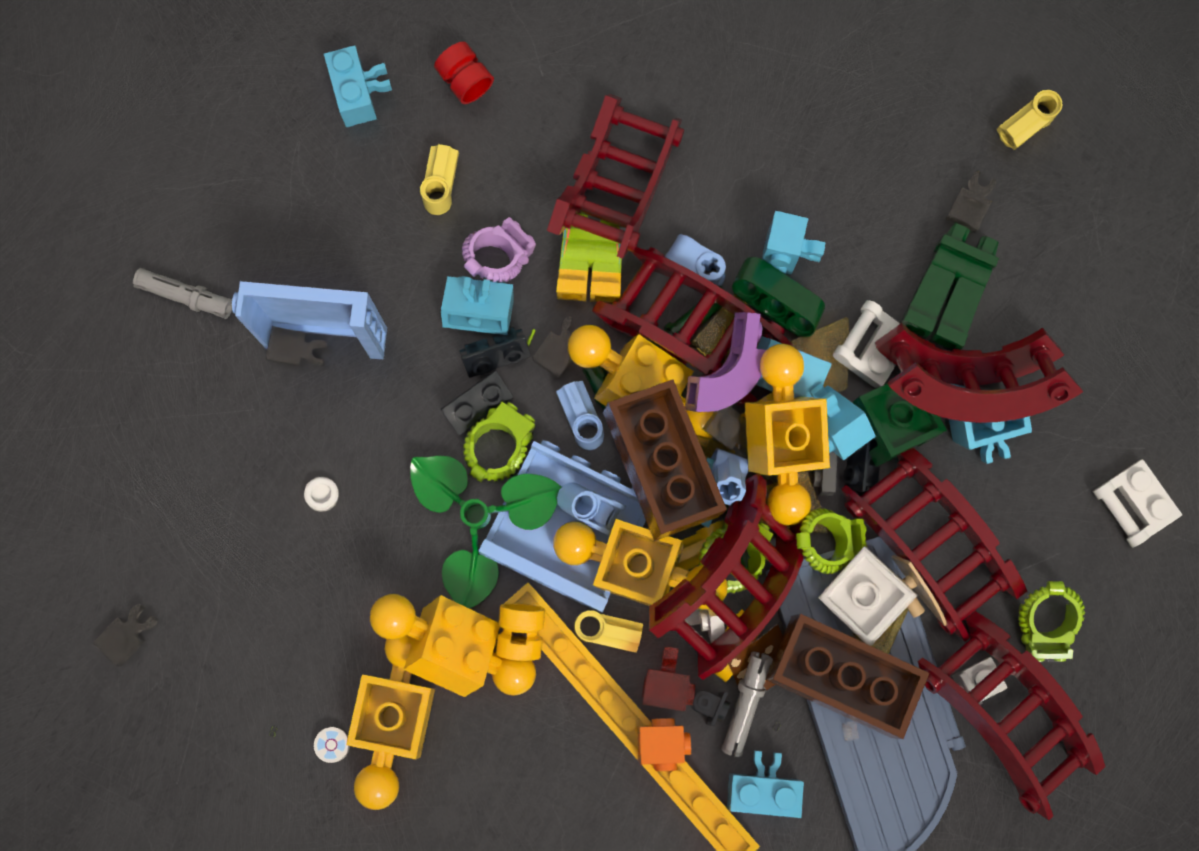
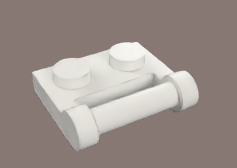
(871, 364)
(1144, 496)

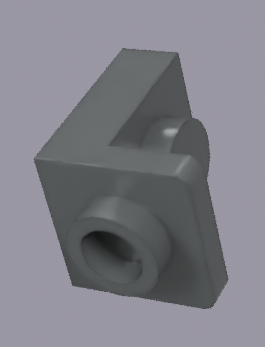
(826, 478)

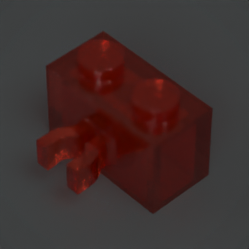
(666, 687)

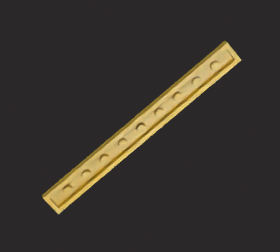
(623, 717)

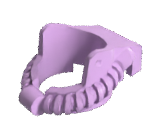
(507, 238)

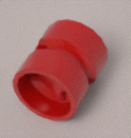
(460, 68)

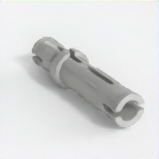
(197, 297)
(751, 690)

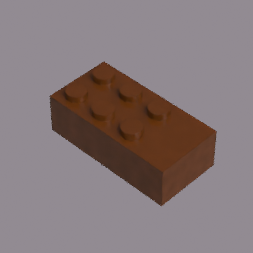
(664, 460)
(847, 676)

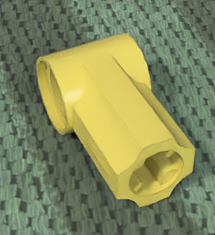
(1030, 119)
(439, 178)
(612, 631)

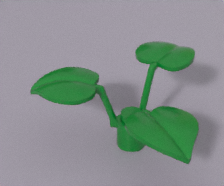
(530, 504)

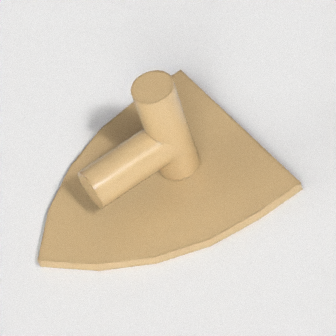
(915, 581)

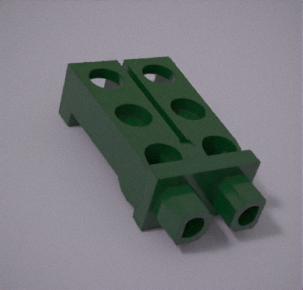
(970, 270)

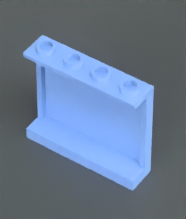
(310, 311)
(532, 550)

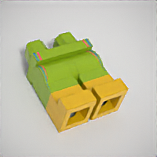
(585, 251)

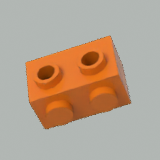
(663, 744)

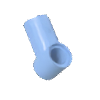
(580, 413)
(730, 475)

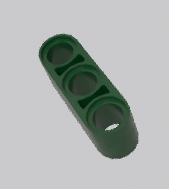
(778, 297)

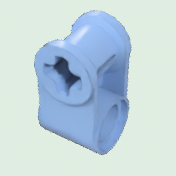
(697, 259)
(594, 508)

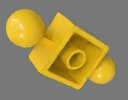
(633, 370)
(786, 434)
(629, 561)
(450, 645)
(390, 721)

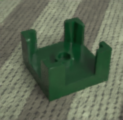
(896, 423)

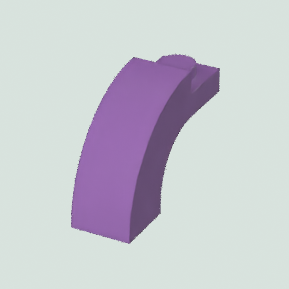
(736, 375)

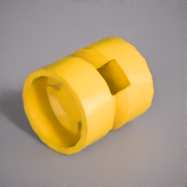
(520, 619)

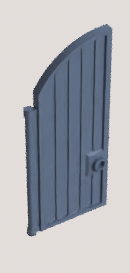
(886, 785)

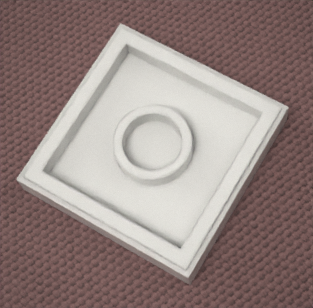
(867, 596)

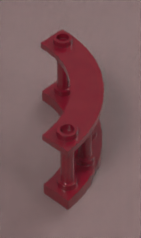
(573, 202)
(678, 346)
(930, 372)
(962, 519)
(720, 561)
(1042, 691)

